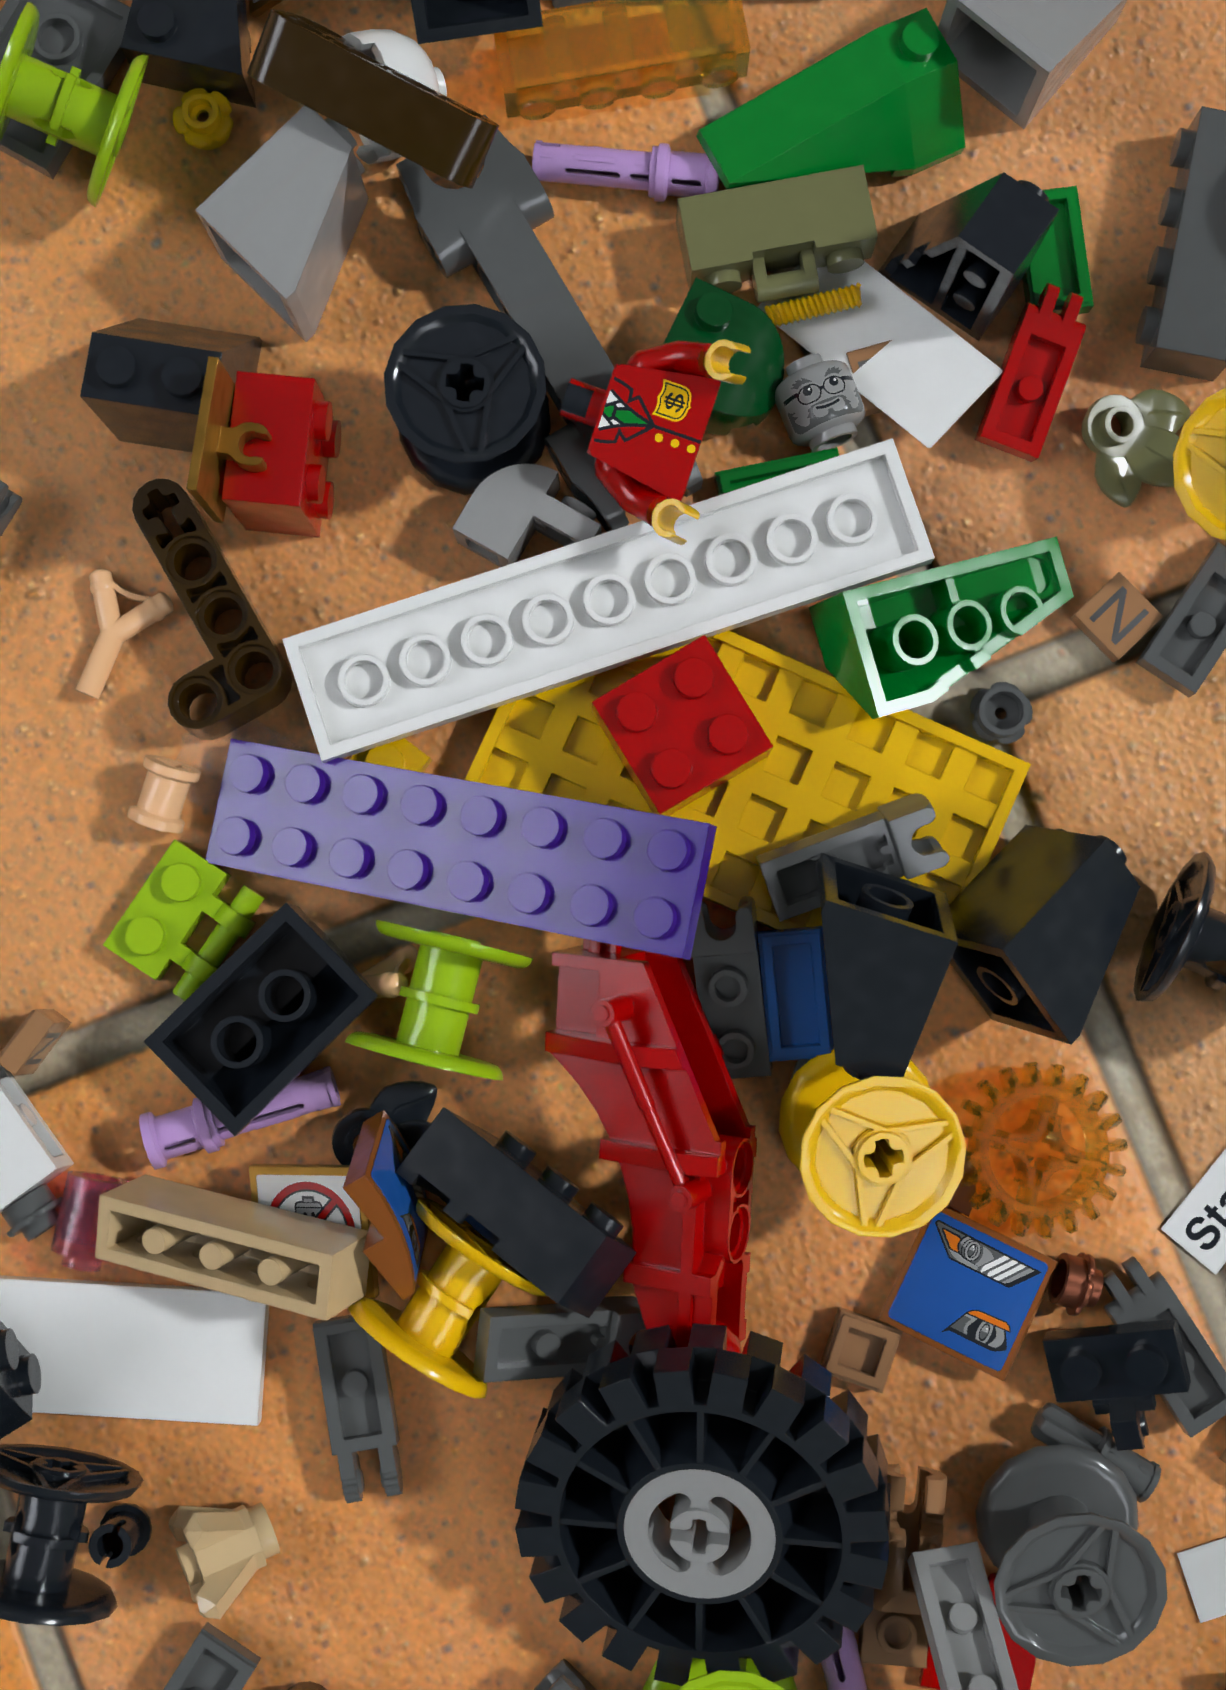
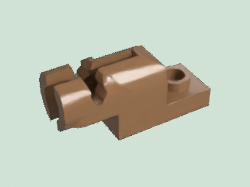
(895, 1626)

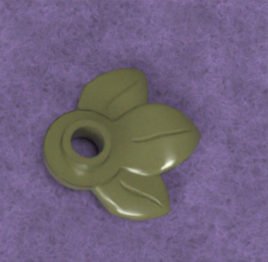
(1145, 441)

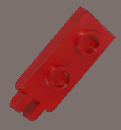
(1033, 376)

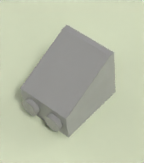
(1023, 48)
(291, 216)

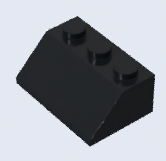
(262, 1017)

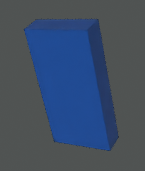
(795, 993)

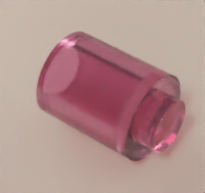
(78, 1219)

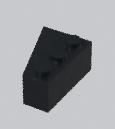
(193, 45)
(972, 250)
(520, 1210)

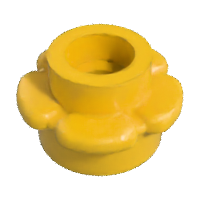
(206, 134)

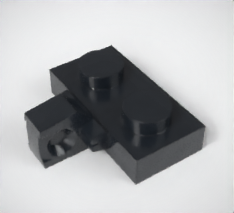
(1119, 1371)

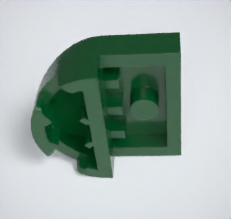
(717, 315)

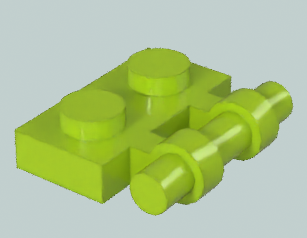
(168, 912)

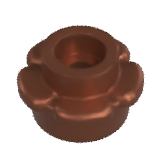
(1076, 1283)

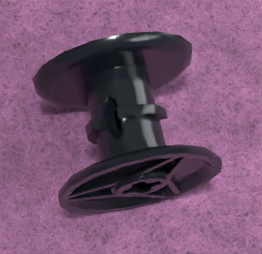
(467, 395)
(1184, 933)
(48, 1525)

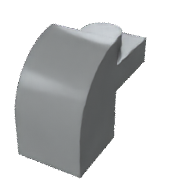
(516, 504)

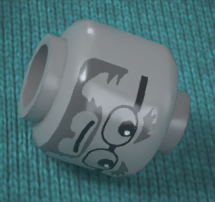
(819, 403)

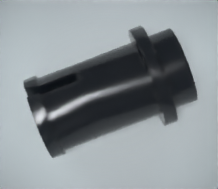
(130, 1540)

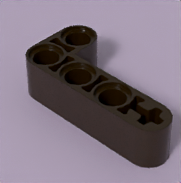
(371, 98)
(204, 602)

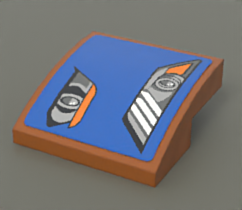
(389, 1202)
(969, 1292)

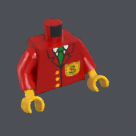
(653, 425)

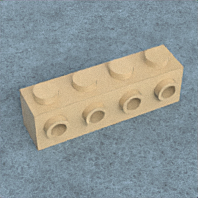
(233, 1246)

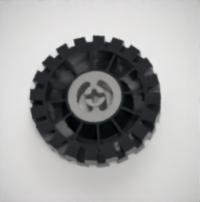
(719, 1437)

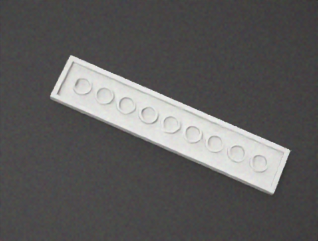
(607, 601)

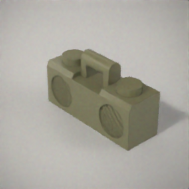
(777, 226)

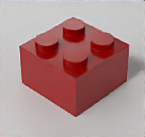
(293, 489)
(681, 727)

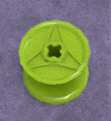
(65, 103)
(438, 1001)

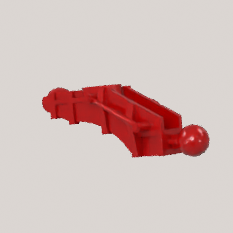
(672, 1122)

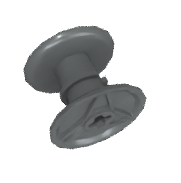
(1069, 1556)

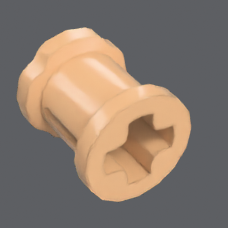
(163, 794)

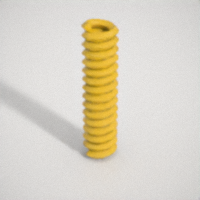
(815, 305)

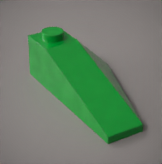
(871, 104)
(926, 630)

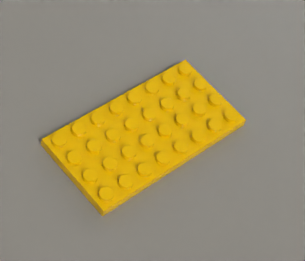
(822, 771)

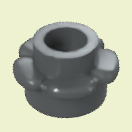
(1017, 710)
(33, 1213)

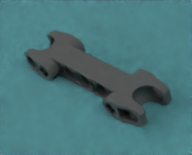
(495, 234)

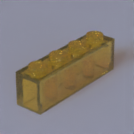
(620, 51)

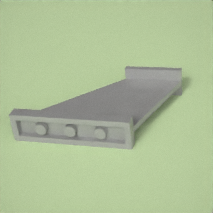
(961, 1619)

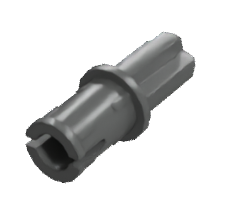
(1057, 1426)

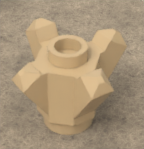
(221, 1551)

